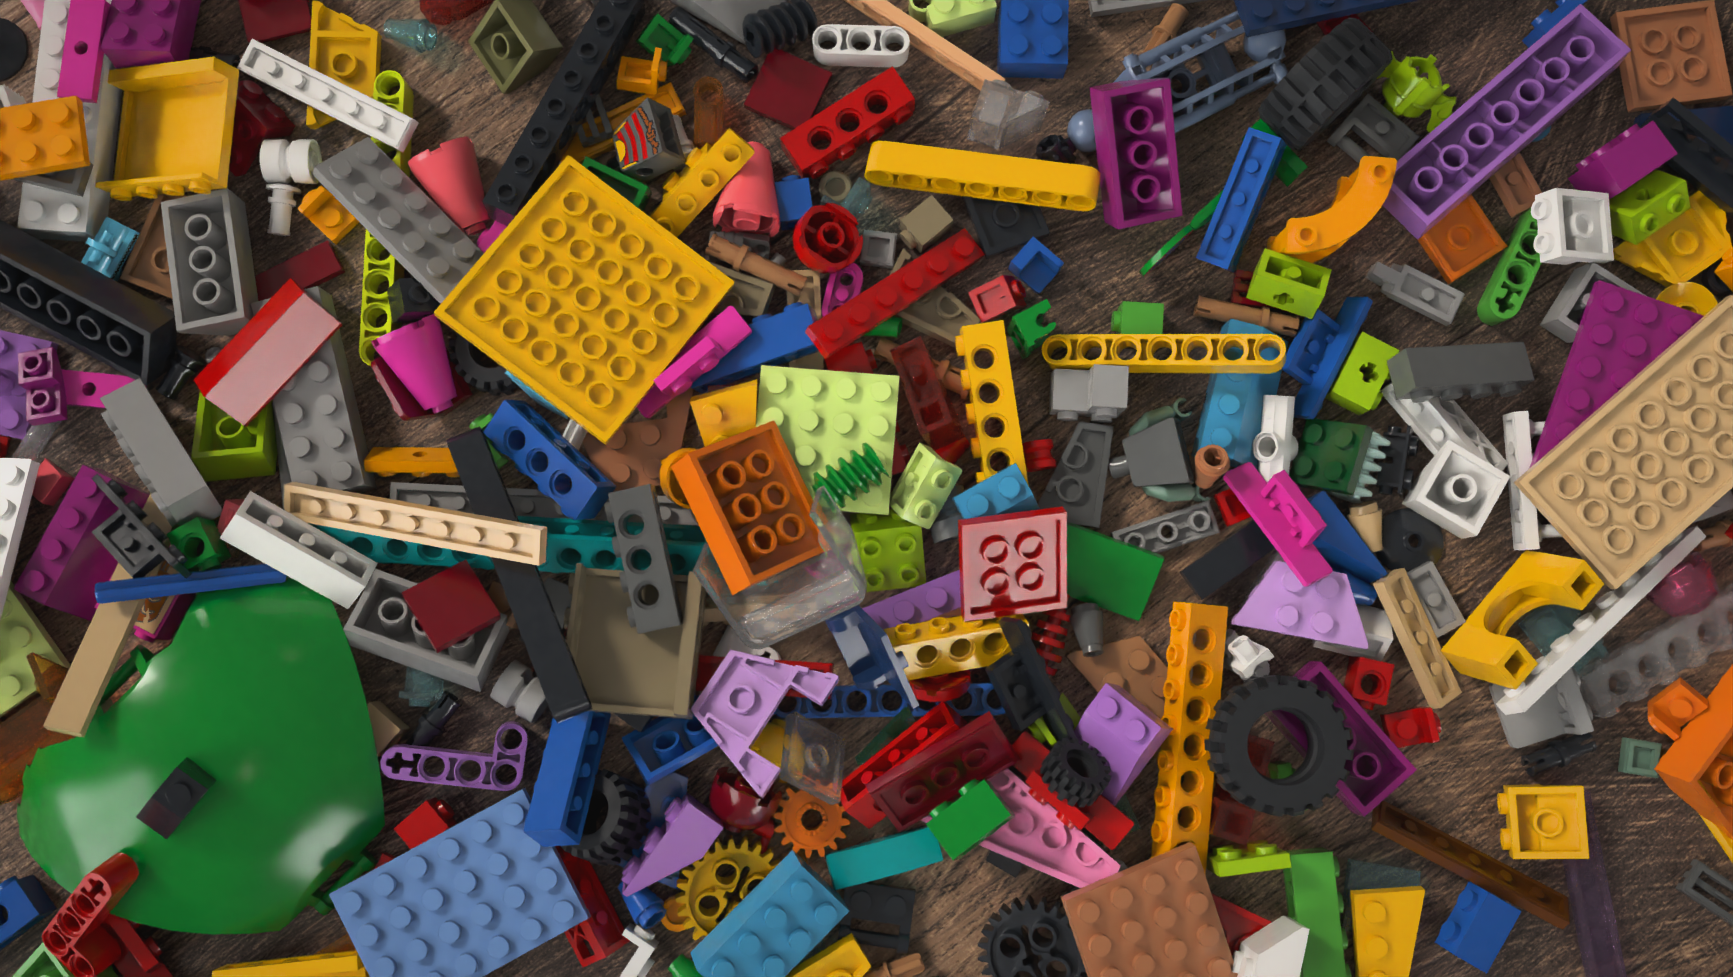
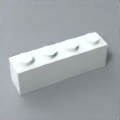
(299, 550)

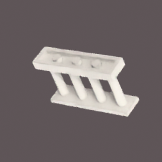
(1526, 528)

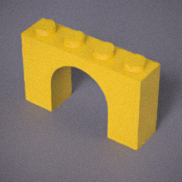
(1534, 580)

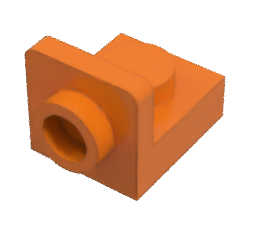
(1675, 708)

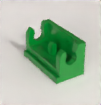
(1027, 329)

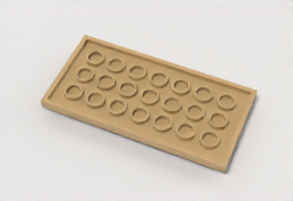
(1645, 456)

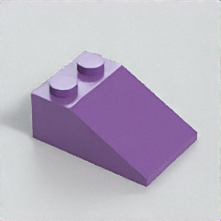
(1123, 734)

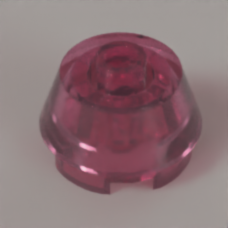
(1686, 587)

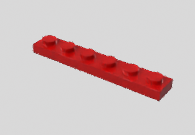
(894, 293)

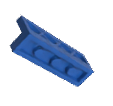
(1241, 199)

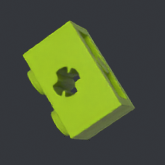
(1648, 206)
(1288, 283)
(1349, 388)

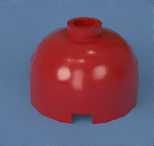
(827, 238)

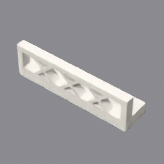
(1439, 425)

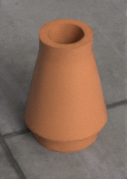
(1210, 465)

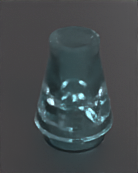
(412, 33)

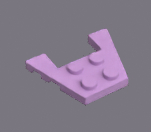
(743, 700)

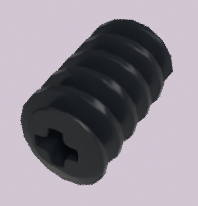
(778, 26)

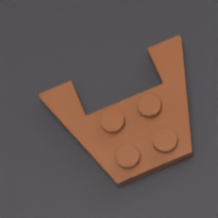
(637, 447)

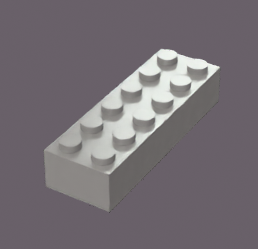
(322, 417)

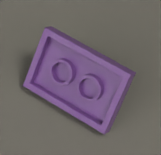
(12, 395)

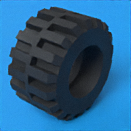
(469, 366)
(623, 824)

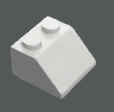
(1456, 490)
(1272, 950)

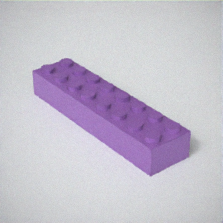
(1502, 119)

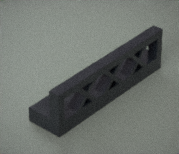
(1697, 161)

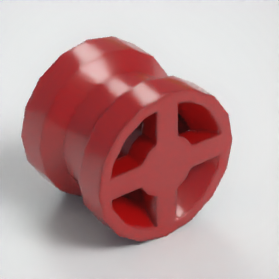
(1038, 455)

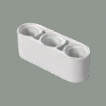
(847, 35)

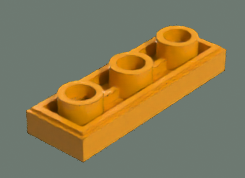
(413, 460)

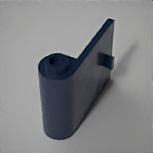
(870, 653)

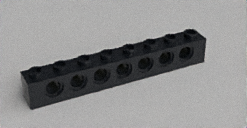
(563, 107)

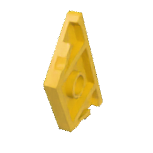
(342, 52)
(1681, 246)

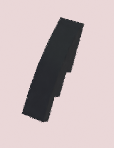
(1227, 560)

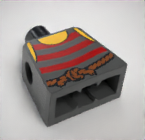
(647, 142)

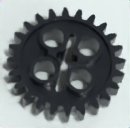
(1008, 961)

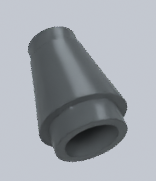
(1088, 628)

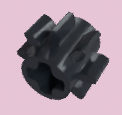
(1056, 149)

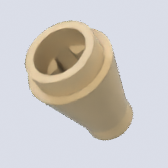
(1367, 521)

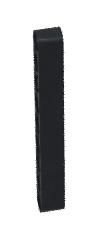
(522, 582)

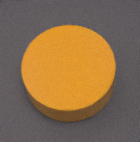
(671, 919)

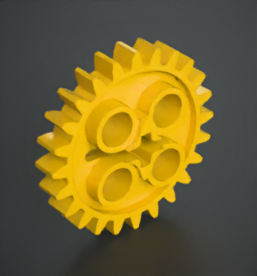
(704, 881)

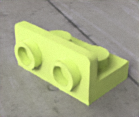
(924, 487)

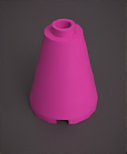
(420, 362)

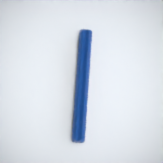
(177, 584)

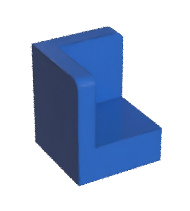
(1035, 265)

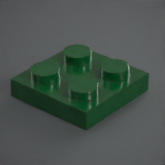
(1330, 455)

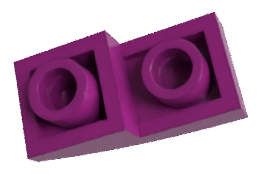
(44, 384)

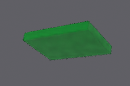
(1110, 571)

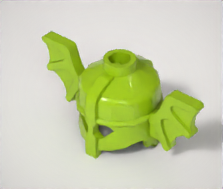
(1411, 95)

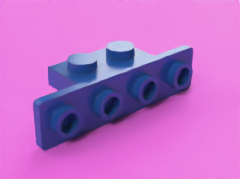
(1320, 351)

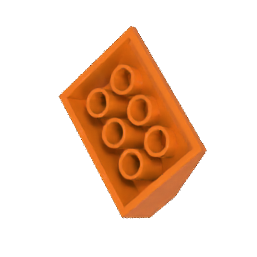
(750, 505)
(1706, 755)

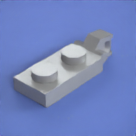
(1417, 291)

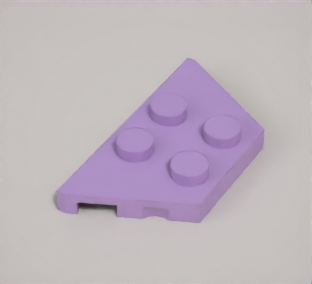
(1315, 612)

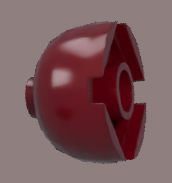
(739, 804)

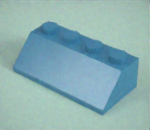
(1235, 402)

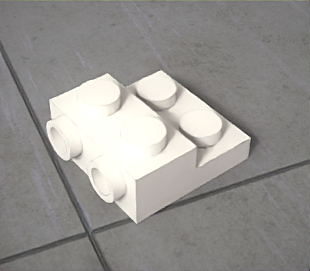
(1573, 226)

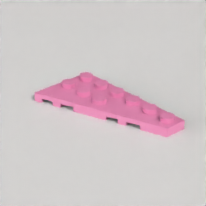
(1042, 840)

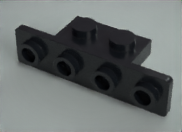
(131, 540)
(1025, 685)

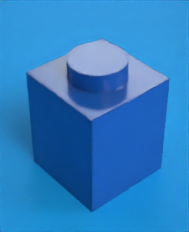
(793, 199)

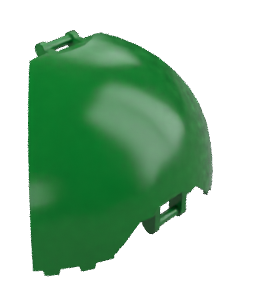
(270, 710)

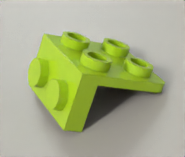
(889, 551)

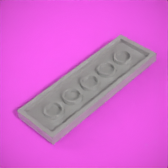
(399, 216)

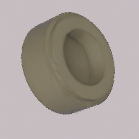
(835, 185)

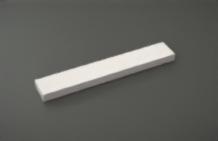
(328, 95)

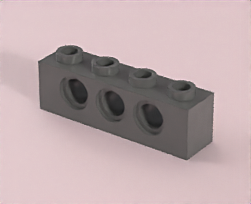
(644, 502)

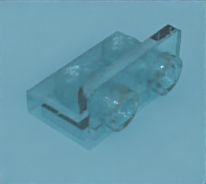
(1552, 622)

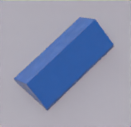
(667, 745)

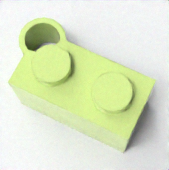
(954, 16)

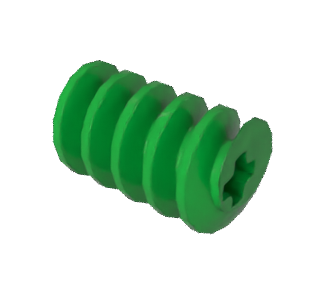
(851, 475)

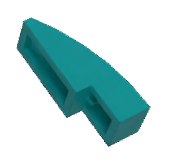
(883, 857)

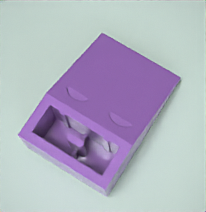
(679, 842)

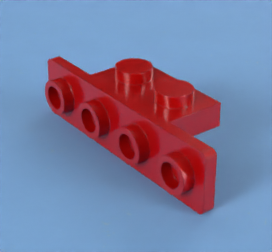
(1100, 818)
(138, 954)

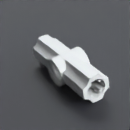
(1275, 430)

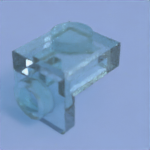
(857, 199)

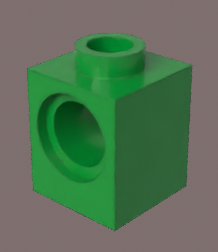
(188, 538)

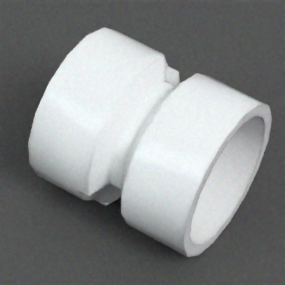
(286, 161)

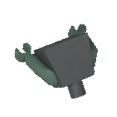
(1159, 456)

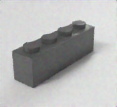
(1460, 371)

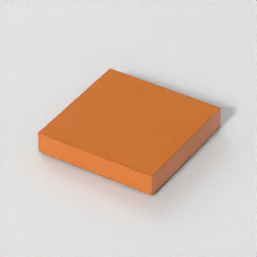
(1461, 240)

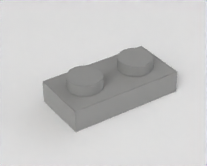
(1435, 599)

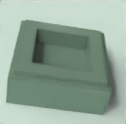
(1639, 757)

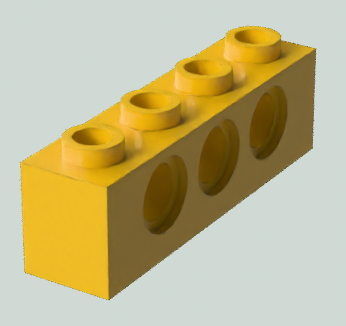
(977, 644)

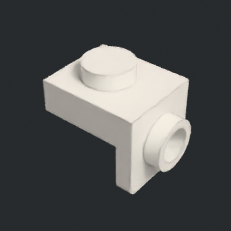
(641, 961)

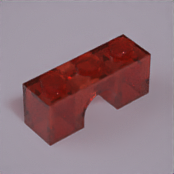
(1229, 817)

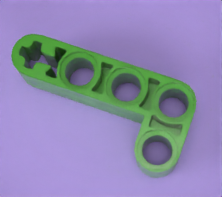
(1518, 262)

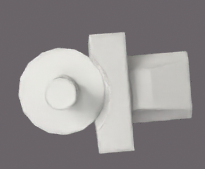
(1245, 656)

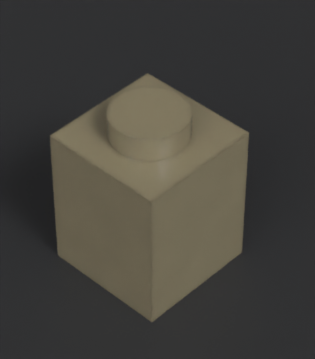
(925, 225)

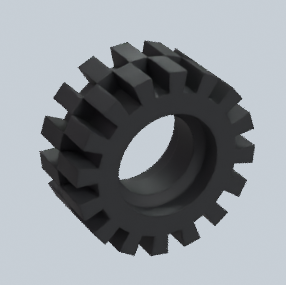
(1089, 776)

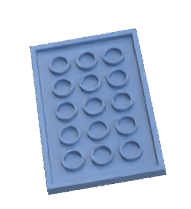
(462, 899)

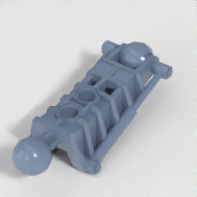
(1215, 66)

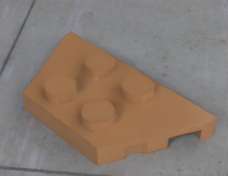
(1129, 665)

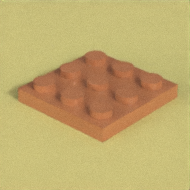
(1672, 55)

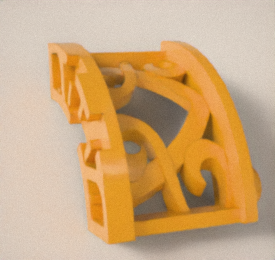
(1353, 206)

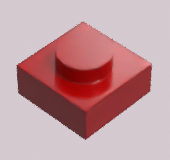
(1230, 507)

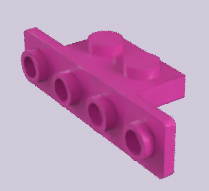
(696, 358)
(1284, 518)

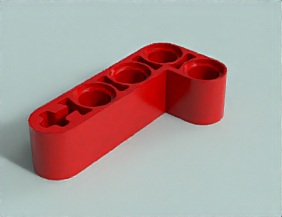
(76, 929)

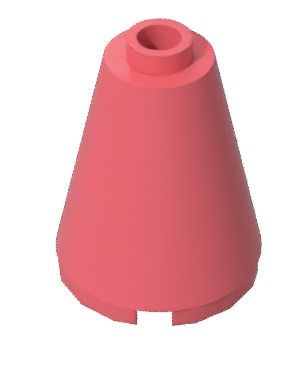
(454, 183)
(750, 197)

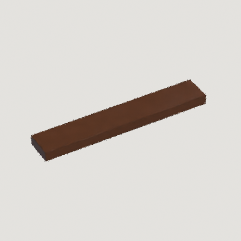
(1471, 864)

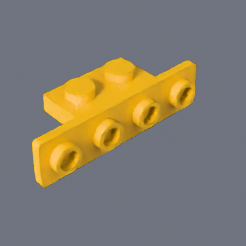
(700, 181)

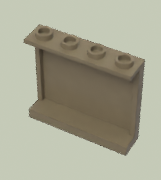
(630, 670)

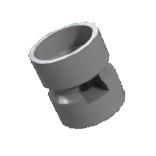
(522, 690)

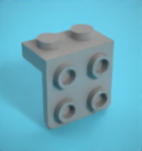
(1553, 714)

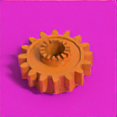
(809, 837)

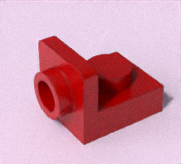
(998, 297)
(1411, 726)

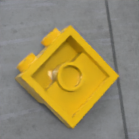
(1544, 821)

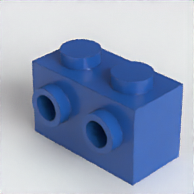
(1477, 927)

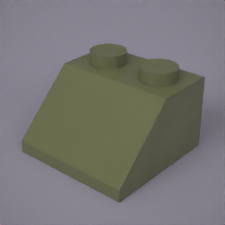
(514, 43)

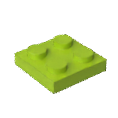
(1257, 857)

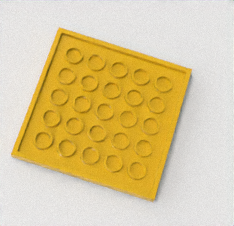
(585, 299)

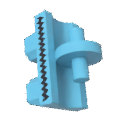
(110, 248)

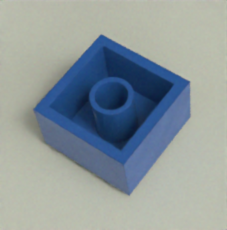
(1032, 38)

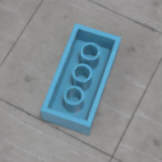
(772, 924)

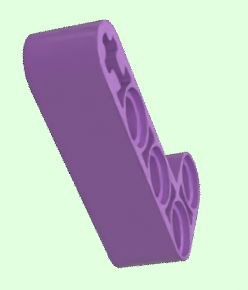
(454, 759)

